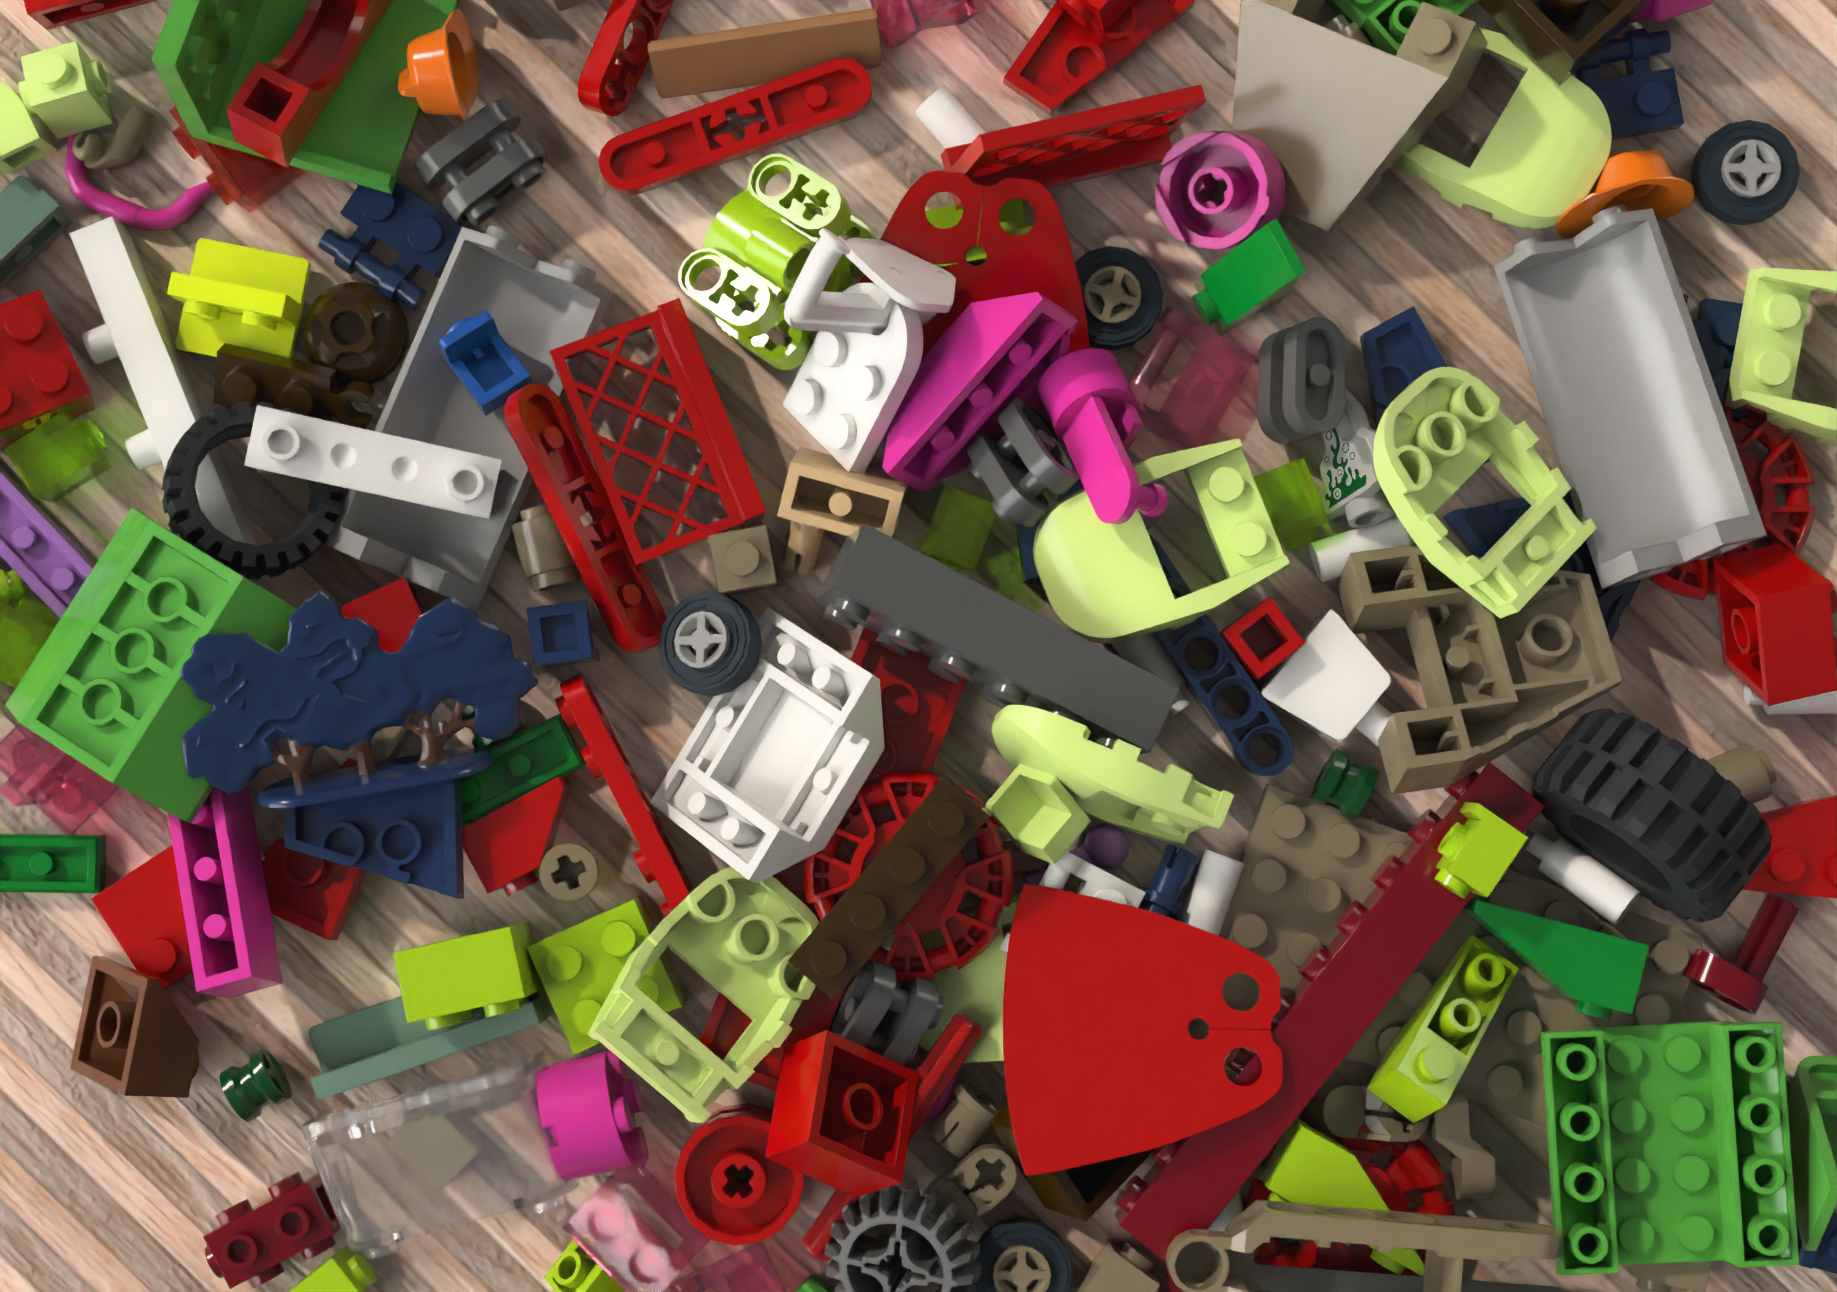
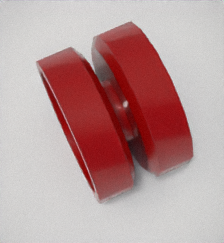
(715, 1198)

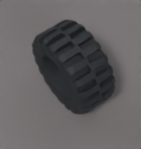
(1652, 814)

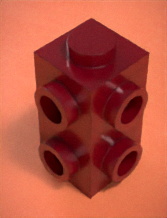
(257, 1239)

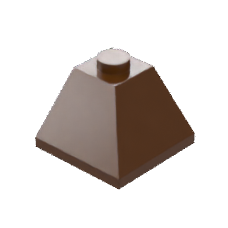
(133, 1034)

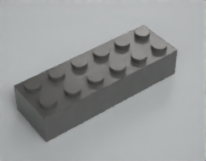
(990, 641)

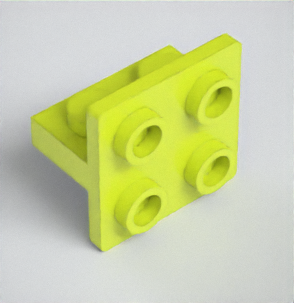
(240, 299)

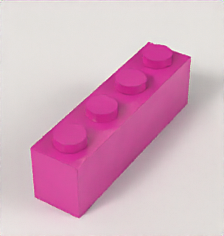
(225, 897)

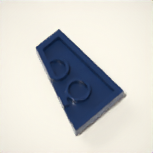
(1396, 356)
(393, 833)

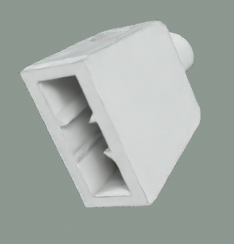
(1330, 683)

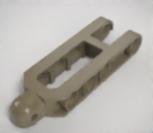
(1224, 1259)

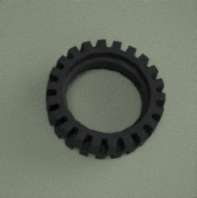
(193, 526)

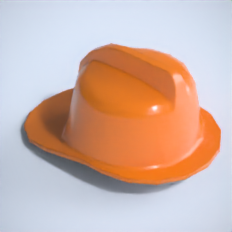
(443, 69)
(1630, 179)

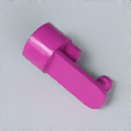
(1098, 423)

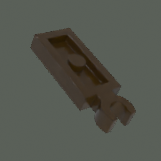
(287, 383)

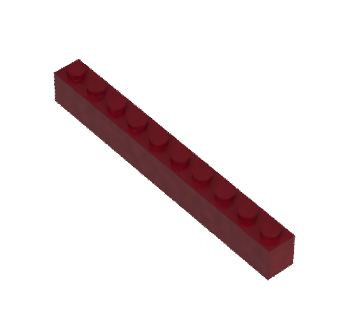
(1320, 1018)

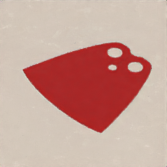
(1013, 264)
(1103, 1036)

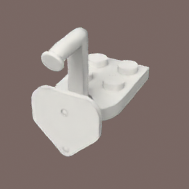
(864, 343)

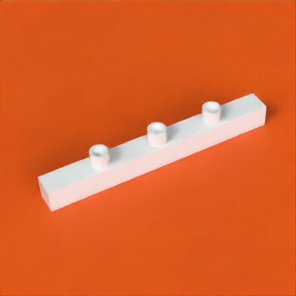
(153, 366)

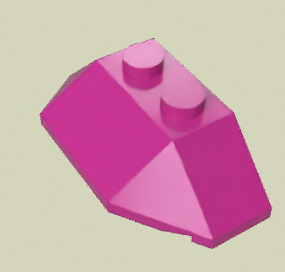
(968, 379)

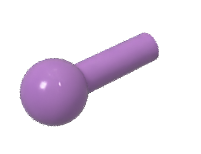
(1103, 847)

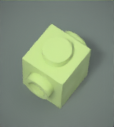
(66, 89)

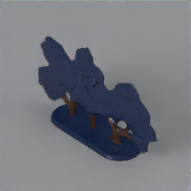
(339, 691)

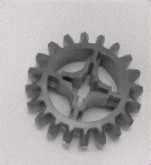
(928, 1240)

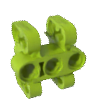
(761, 252)

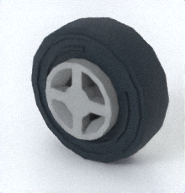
(1766, 165)
(694, 629)

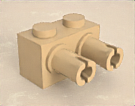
(828, 497)

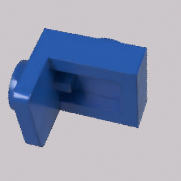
(483, 361)

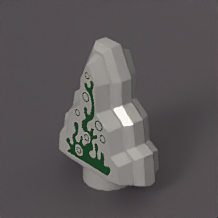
(1349, 472)

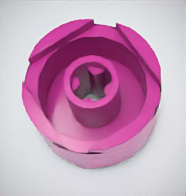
(1192, 176)
(591, 1115)

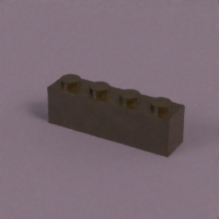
(889, 887)

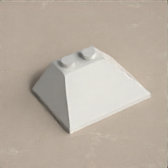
(777, 755)

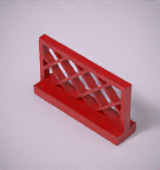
(1078, 143)
(703, 411)

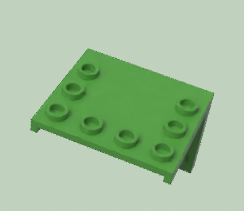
(365, 125)

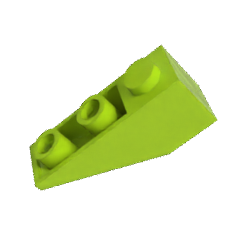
(1443, 1032)
(1324, 1172)

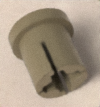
(567, 889)
(964, 1119)

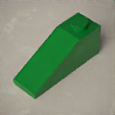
(1248, 279)
(1574, 960)

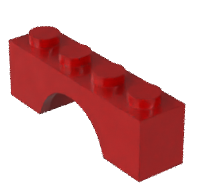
(290, 92)

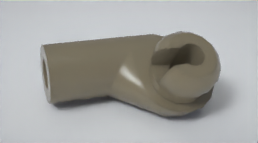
(115, 147)

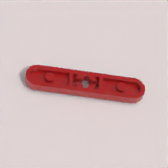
(680, 145)
(570, 490)
(608, 760)

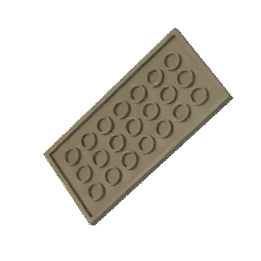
(1314, 862)

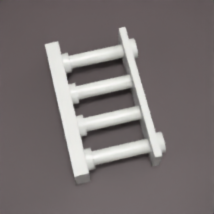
(372, 462)

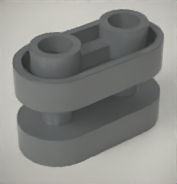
(477, 195)
(1301, 381)
(999, 467)
(886, 1016)

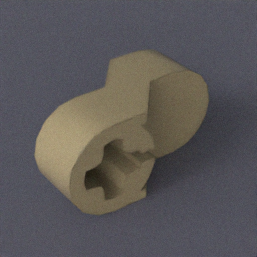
(1340, 1111)
(1471, 1163)
(984, 1167)

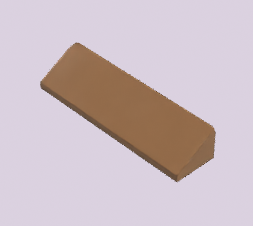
(761, 52)

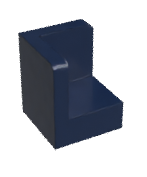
(561, 634)

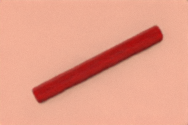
(933, 1078)

